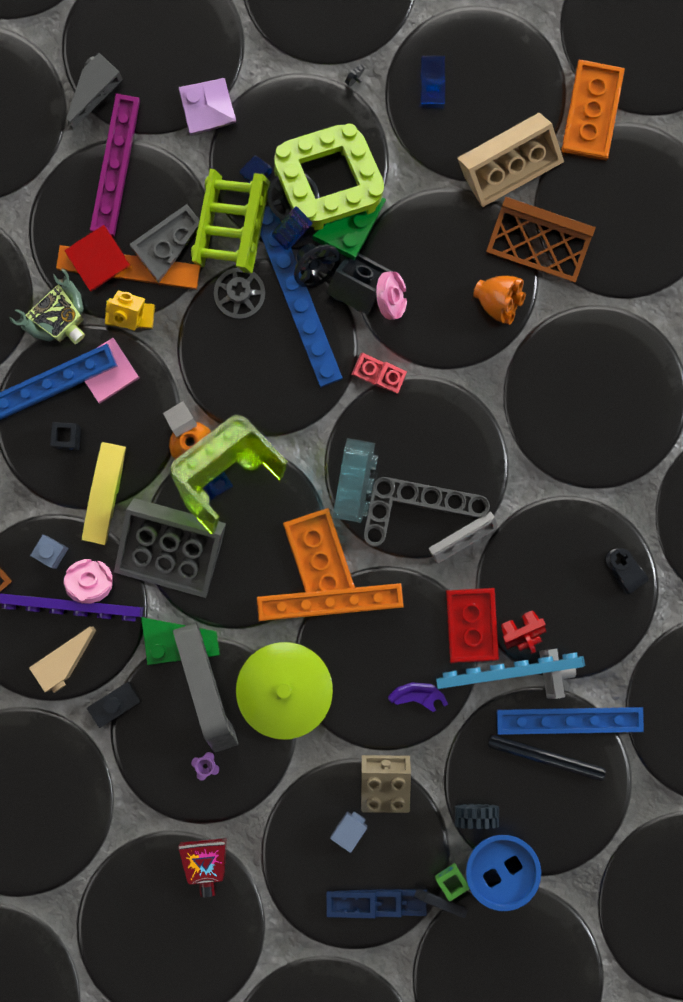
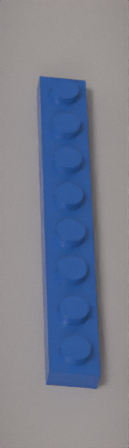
(300, 305)

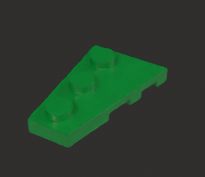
(348, 232)
(161, 643)

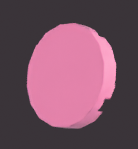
(390, 295)
(88, 581)

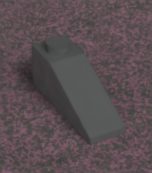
(95, 83)

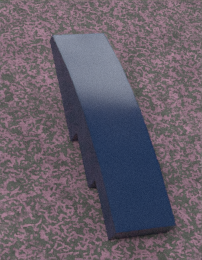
(375, 903)

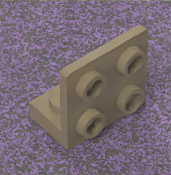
(385, 783)

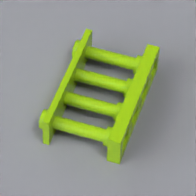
(248, 235)

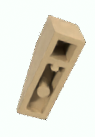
(59, 664)

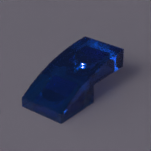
(432, 79)

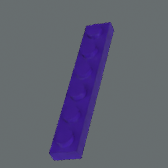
(58, 606)

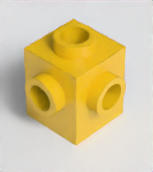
(125, 310)

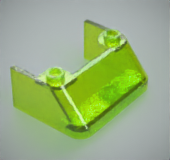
(228, 443)

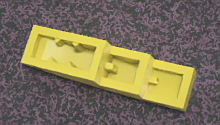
(103, 493)

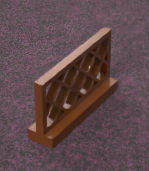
(546, 219)

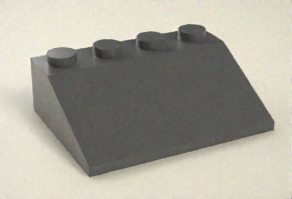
(168, 548)

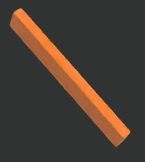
(179, 275)
(330, 602)

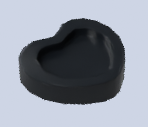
(354, 75)

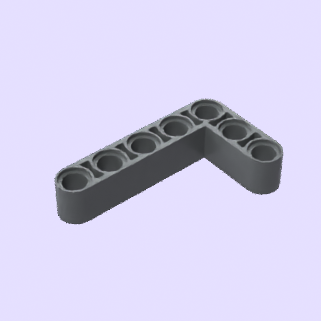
(417, 501)
(203, 688)

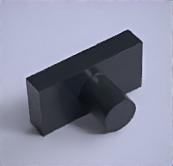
(113, 704)

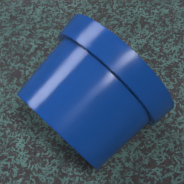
(514, 889)

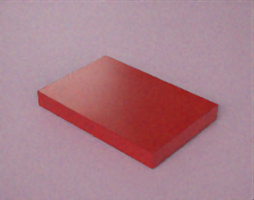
(472, 625)

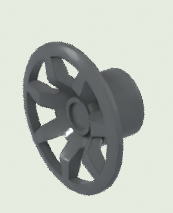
(239, 292)

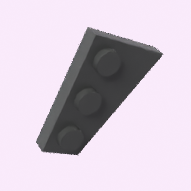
(166, 241)

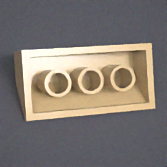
(511, 159)

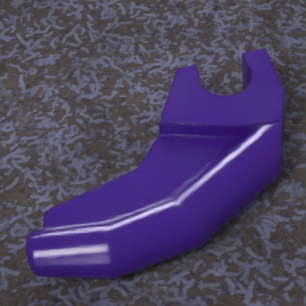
(418, 692)

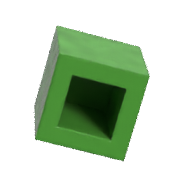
(452, 882)

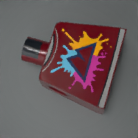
(204, 863)

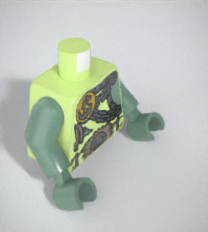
(55, 314)

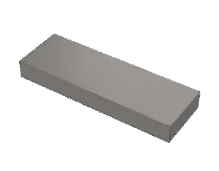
(463, 537)

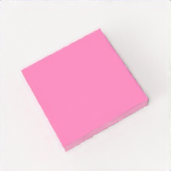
(114, 380)

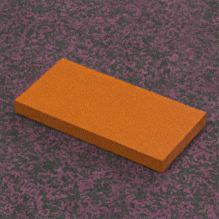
(592, 110)
(318, 552)

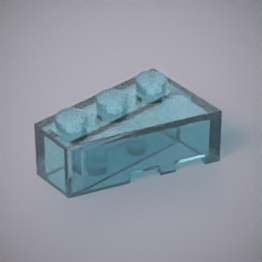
(355, 480)

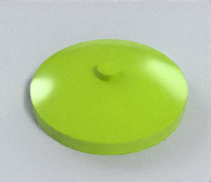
(284, 690)

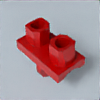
(526, 636)

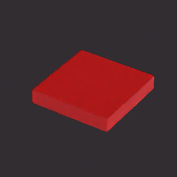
(97, 258)

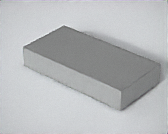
(180, 419)

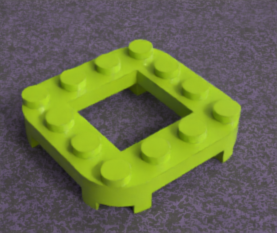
(323, 143)

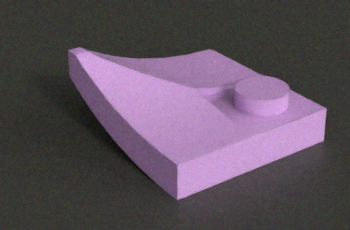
(207, 106)

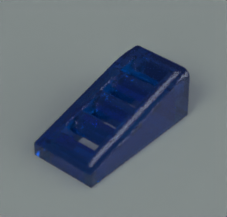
(291, 228)

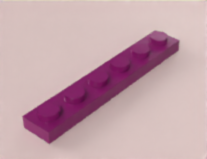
(115, 163)

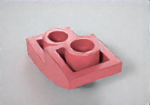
(379, 373)

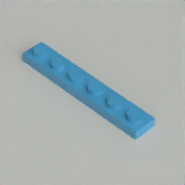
(520, 668)

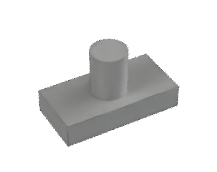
(553, 680)

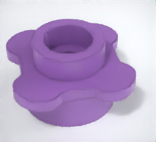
(203, 772)

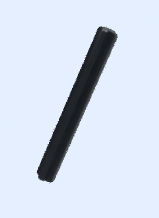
(546, 757)

